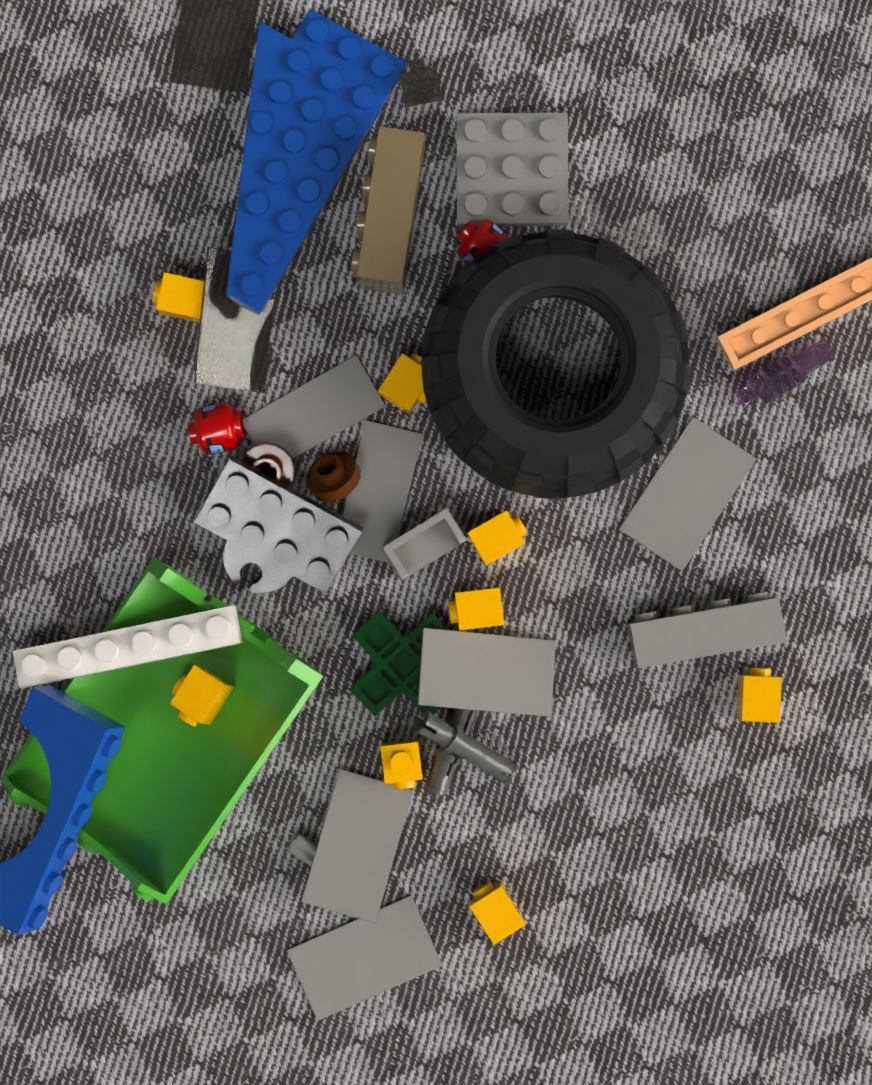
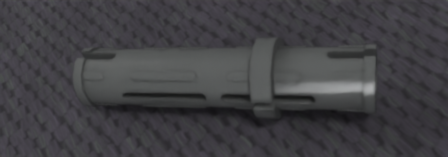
(453, 739)
(445, 764)

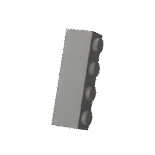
(706, 632)

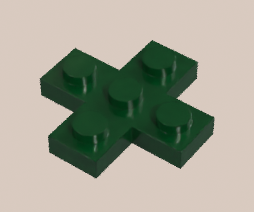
(396, 661)

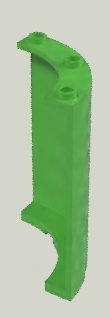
(170, 778)

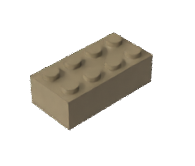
(390, 211)

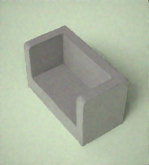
(423, 544)

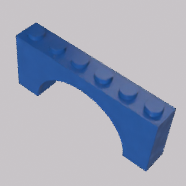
(78, 751)

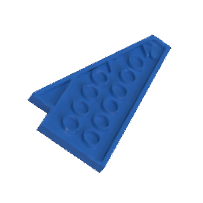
(304, 125)

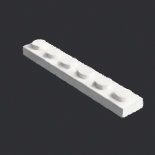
(127, 647)

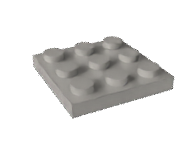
(512, 168)

